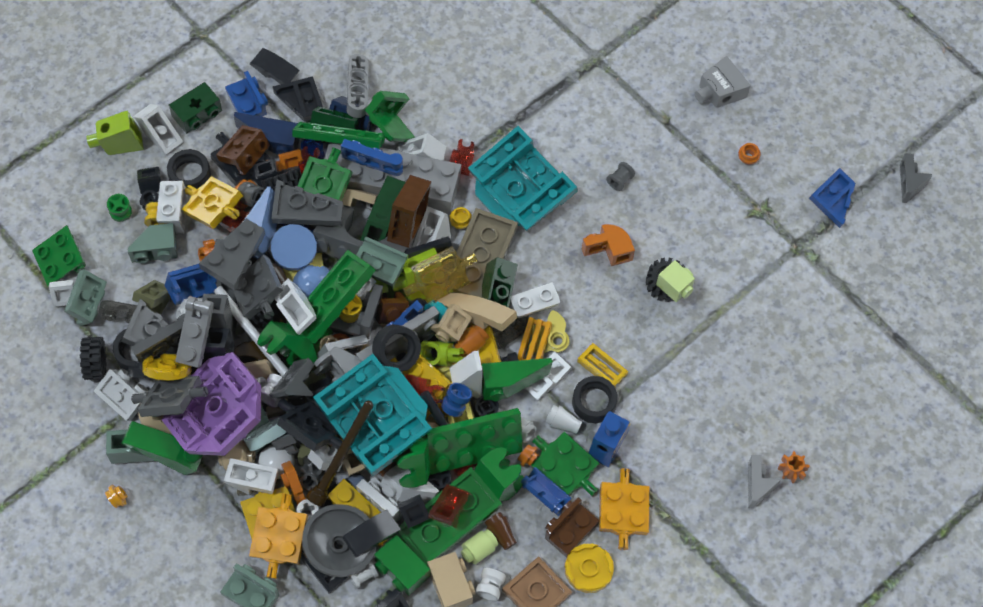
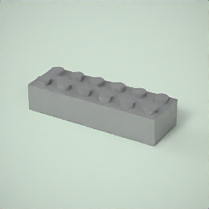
(443, 174)

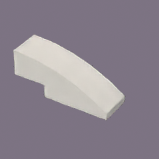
(295, 306)

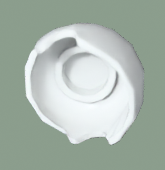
(274, 458)

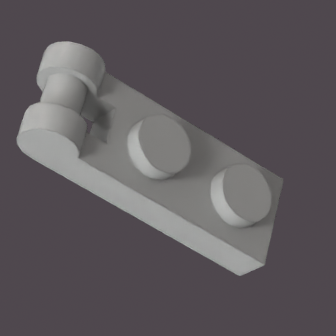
(194, 332)

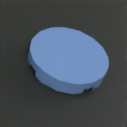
(293, 247)

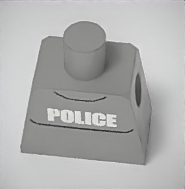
(722, 84)

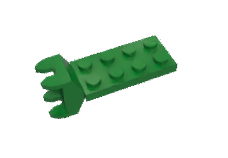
(328, 302)
(460, 445)
(488, 487)

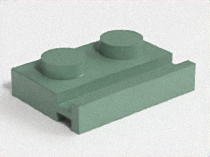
(384, 259)

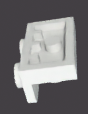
(170, 204)
(534, 300)
(117, 391)
(377, 498)

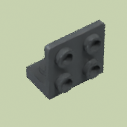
(366, 318)

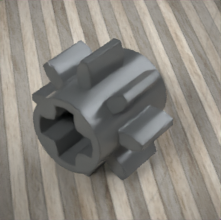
(310, 476)

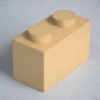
(450, 582)

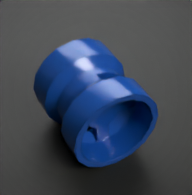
(456, 398)

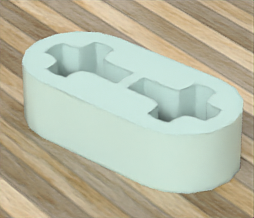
(264, 435)

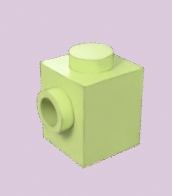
(676, 281)

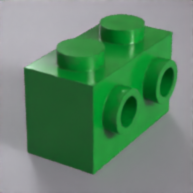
(401, 565)

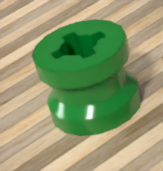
(116, 202)

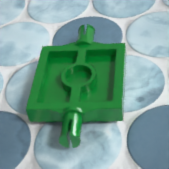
(326, 176)
(566, 464)

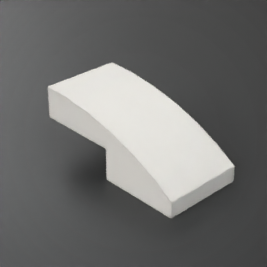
(558, 371)

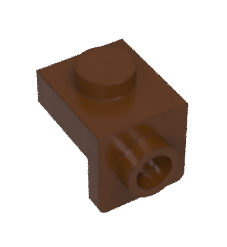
(391, 309)

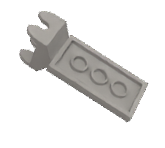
(341, 361)

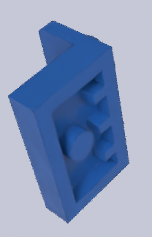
(246, 97)

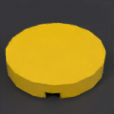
(165, 368)
(589, 568)

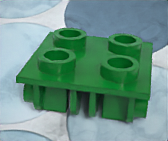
(58, 256)

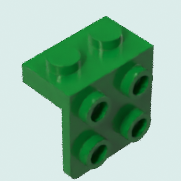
(384, 111)

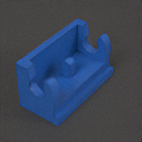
(189, 282)

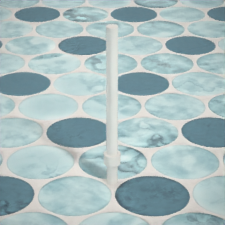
(252, 332)

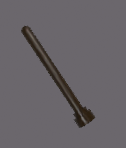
(318, 494)

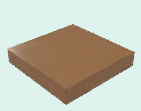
(537, 587)

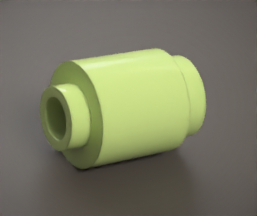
(479, 547)

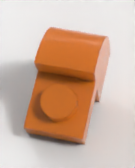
(613, 241)

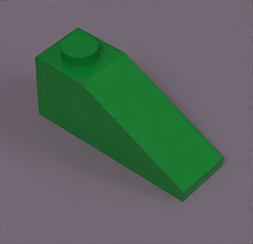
(507, 378)
(161, 448)

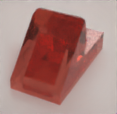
(449, 506)

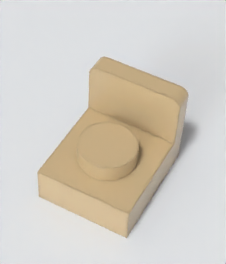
(452, 324)

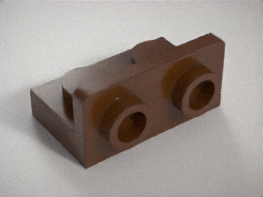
(244, 148)
(570, 527)

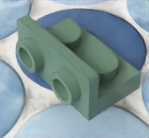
(85, 297)
(248, 589)

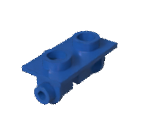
(545, 491)

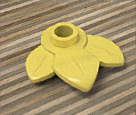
(557, 331)

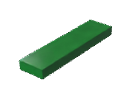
(337, 134)

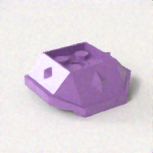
(226, 415)

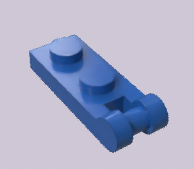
(372, 157)

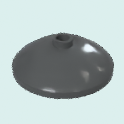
(325, 530)

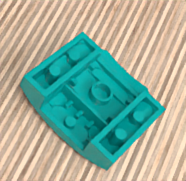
(519, 181)
(396, 414)

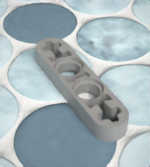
(357, 85)

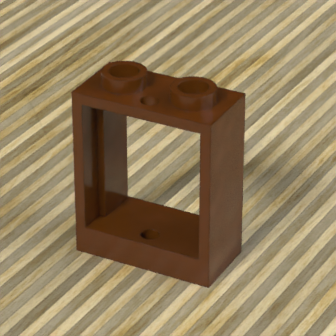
(408, 211)

